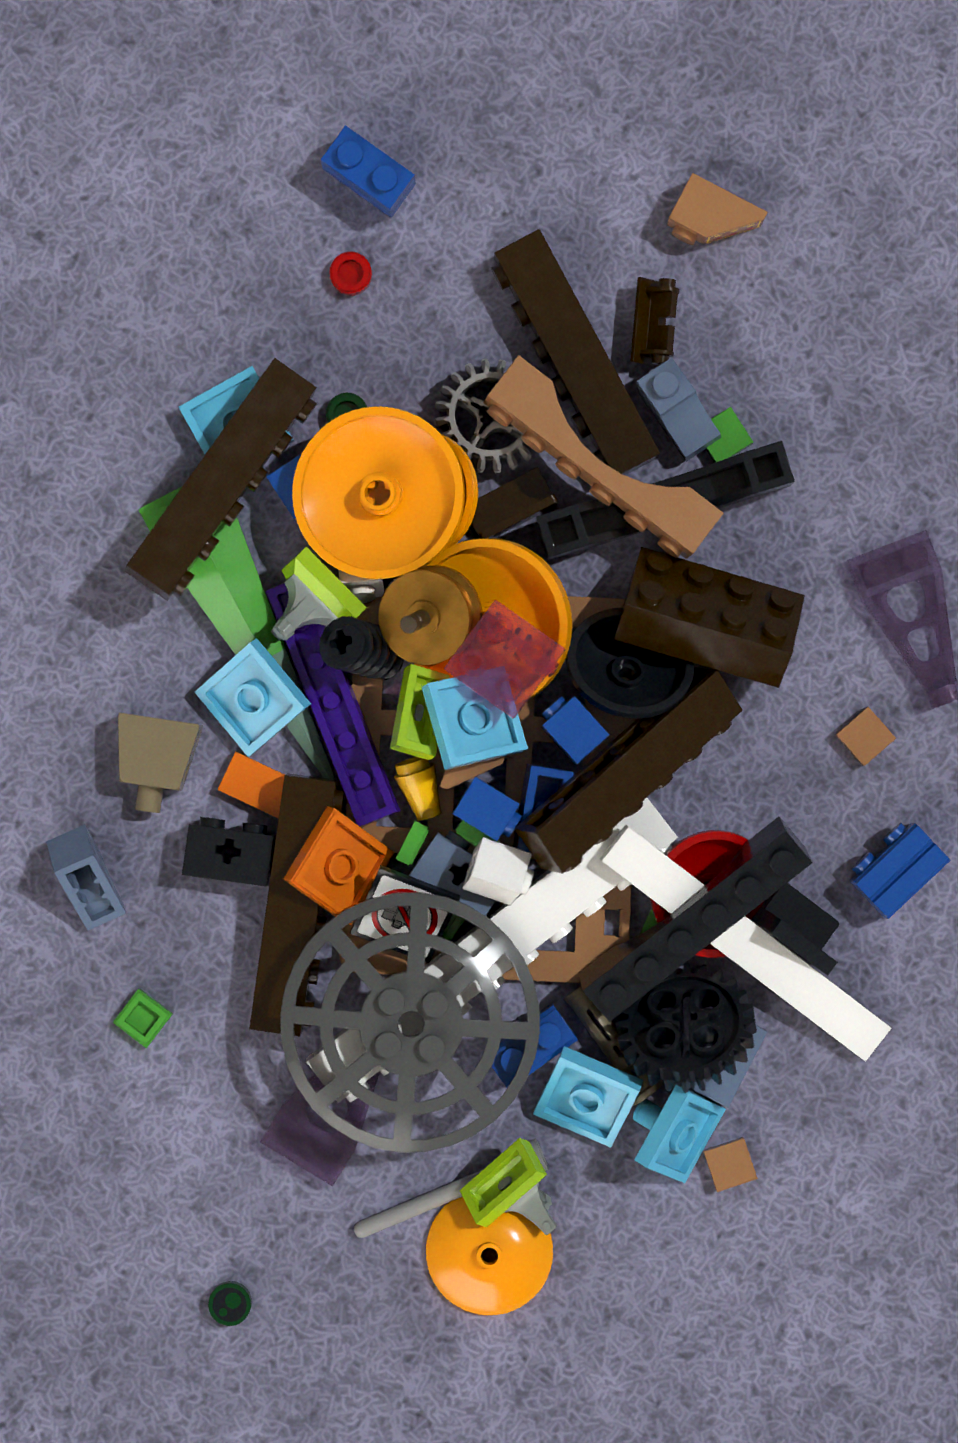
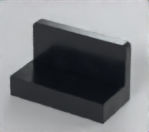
(798, 925)

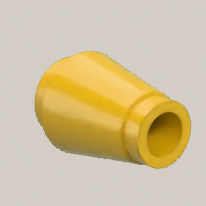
(419, 786)

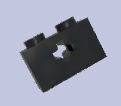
(204, 861)

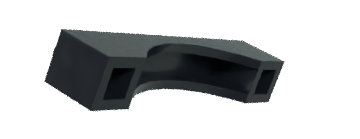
(720, 483)
(744, 883)

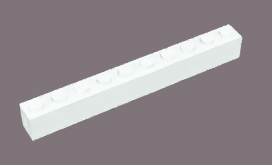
(529, 922)

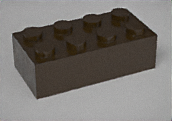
(710, 617)

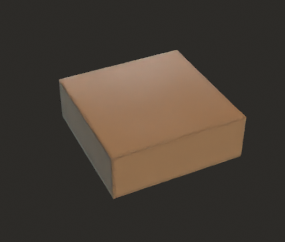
(865, 736)
(730, 1164)

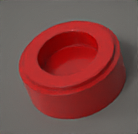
(350, 273)

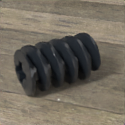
(358, 649)

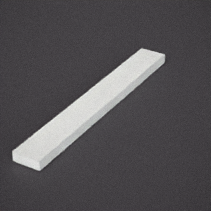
(751, 947)

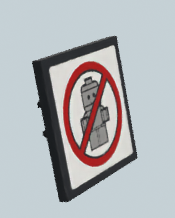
(397, 918)

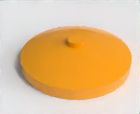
(378, 493)
(519, 582)

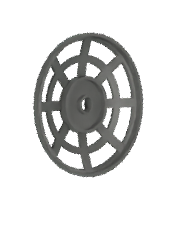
(403, 993)

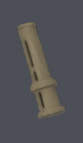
(580, 1004)

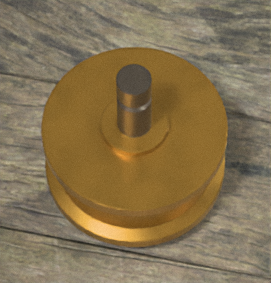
(428, 614)

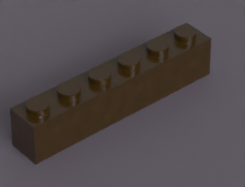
(574, 353)
(221, 479)
(626, 774)
(290, 914)

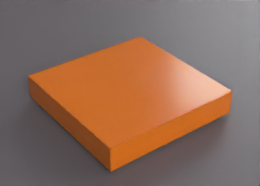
(337, 863)

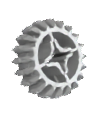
(473, 405)

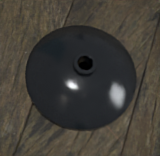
(599, 662)

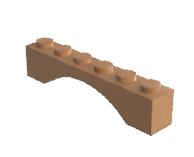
(531, 405)

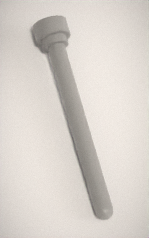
(424, 1202)

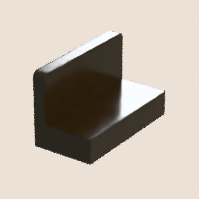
(512, 504)

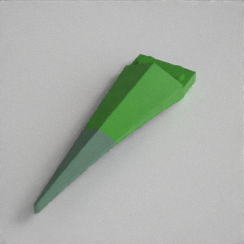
(239, 609)

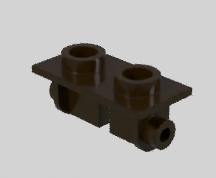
(651, 336)

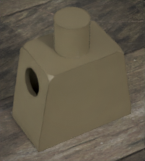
(155, 756)

